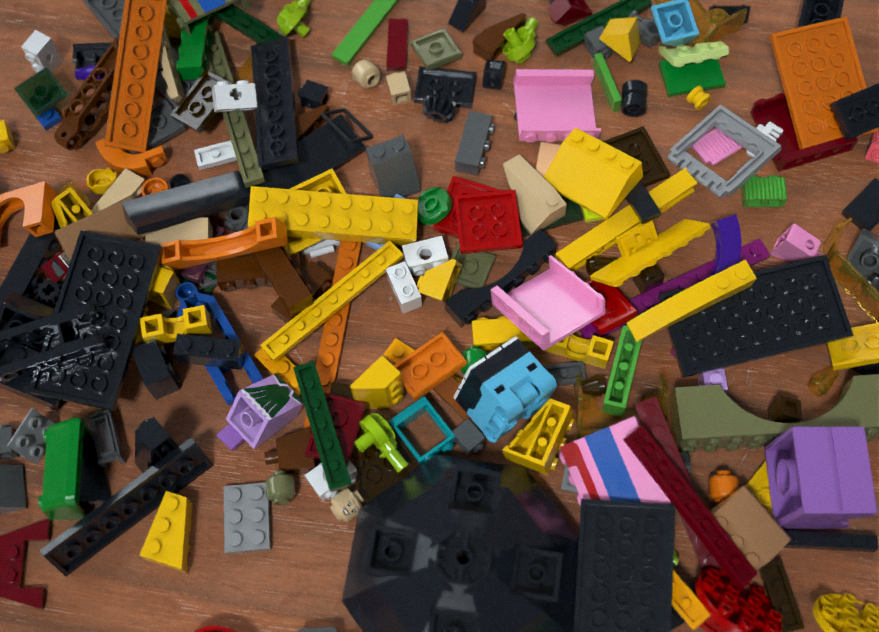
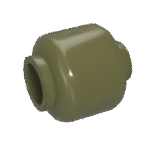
(280, 488)

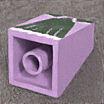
(263, 409)

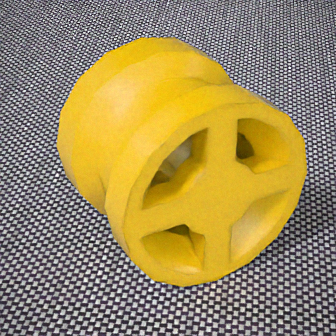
(698, 98)

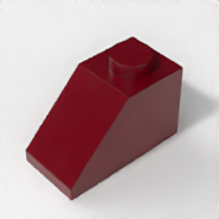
(568, 11)

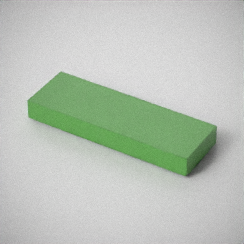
(607, 82)

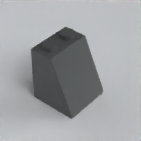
(393, 168)

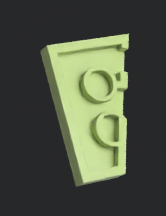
(687, 54)

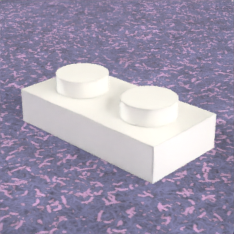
(215, 155)

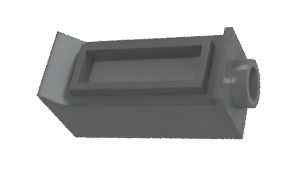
(106, 438)

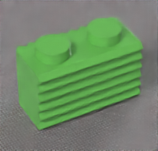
(764, 192)

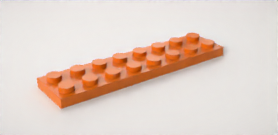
(135, 75)

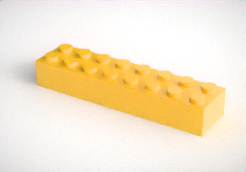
(336, 215)

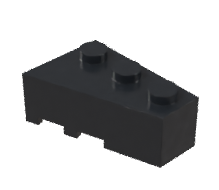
(151, 444)

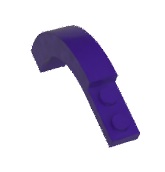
(728, 243)

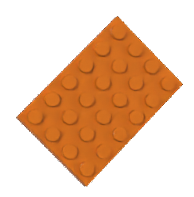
(815, 70)

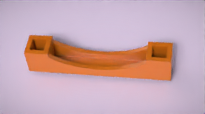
(261, 236)

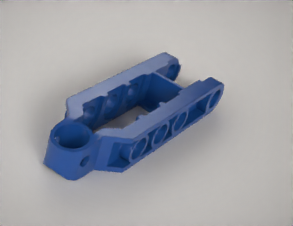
(190, 297)

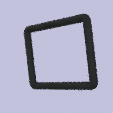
(324, 115)

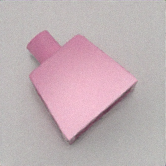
(796, 245)

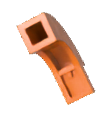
(137, 163)

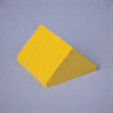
(622, 36)

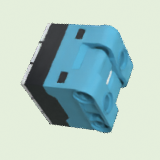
(504, 389)

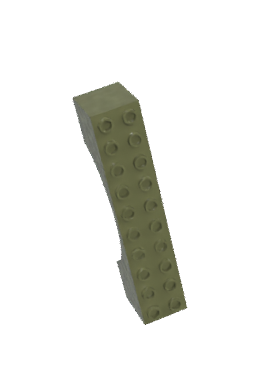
(710, 420)

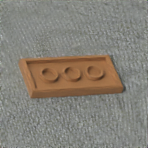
(107, 222)

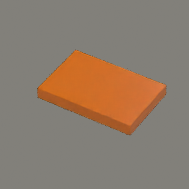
(430, 366)

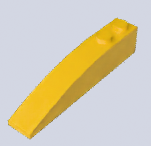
(692, 300)

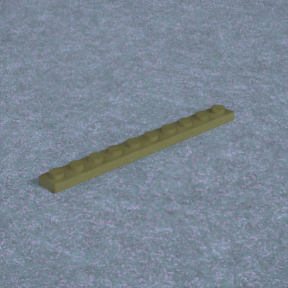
(235, 120)

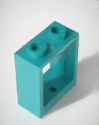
(412, 413)

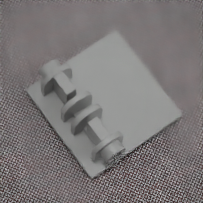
(29, 437)

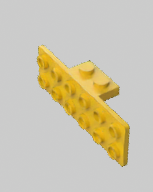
(643, 248)

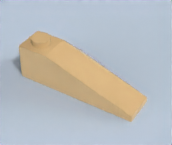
(536, 199)

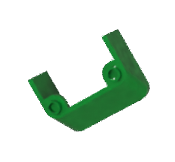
(63, 469)

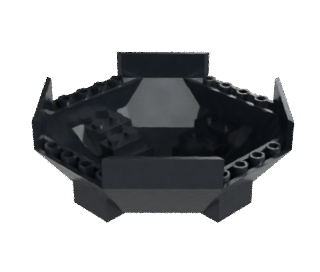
(497, 514)

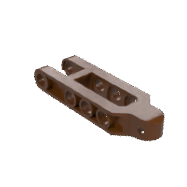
(75, 124)

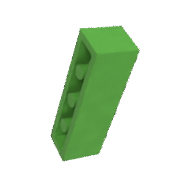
(621, 374)

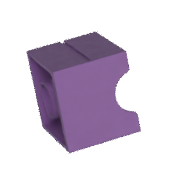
(820, 477)

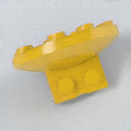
(838, 614)

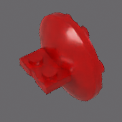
(733, 607)

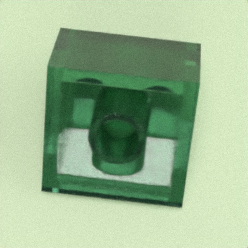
(41, 92)

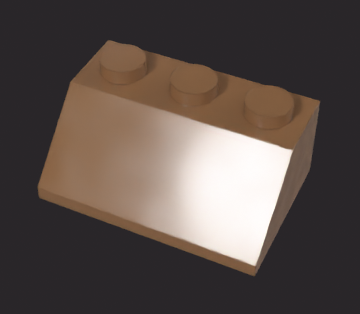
(750, 527)

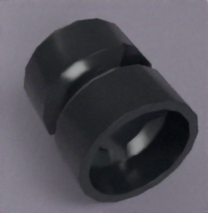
(634, 98)

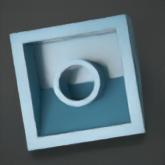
(675, 22)

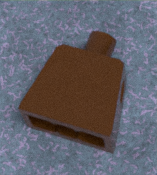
(291, 453)

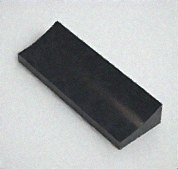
(317, 154)
(186, 202)

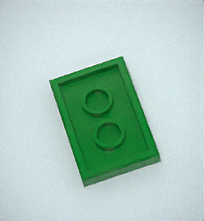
(685, 78)

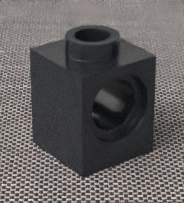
(313, 95)

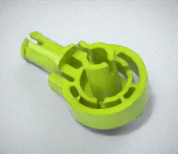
(290, 17)
(520, 43)
(383, 437)

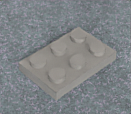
(246, 518)

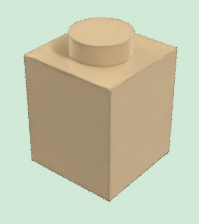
(398, 88)

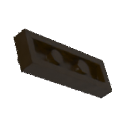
(781, 595)

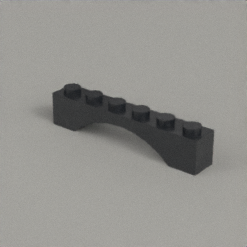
(469, 303)

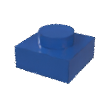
(49, 118)

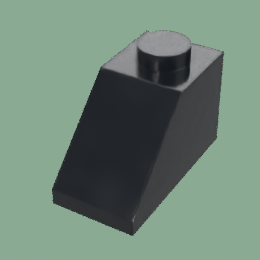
(466, 13)

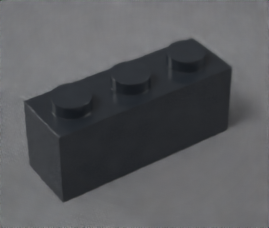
(209, 351)

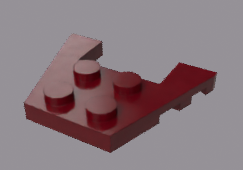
(13, 562)

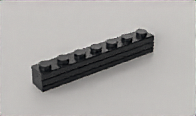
(832, 541)

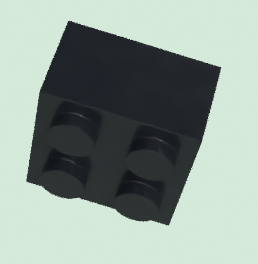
(156, 369)

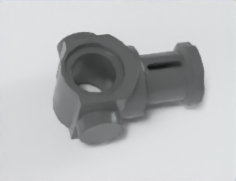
(646, 30)
(240, 224)

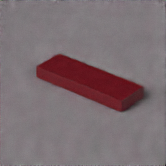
(397, 44)

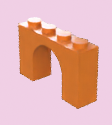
(38, 209)

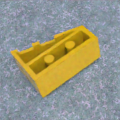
(69, 208)
(541, 438)
(169, 534)

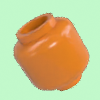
(722, 485)

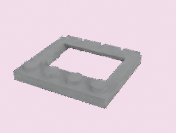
(739, 131)

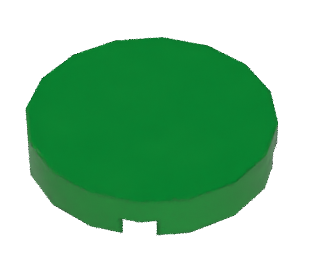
(433, 206)

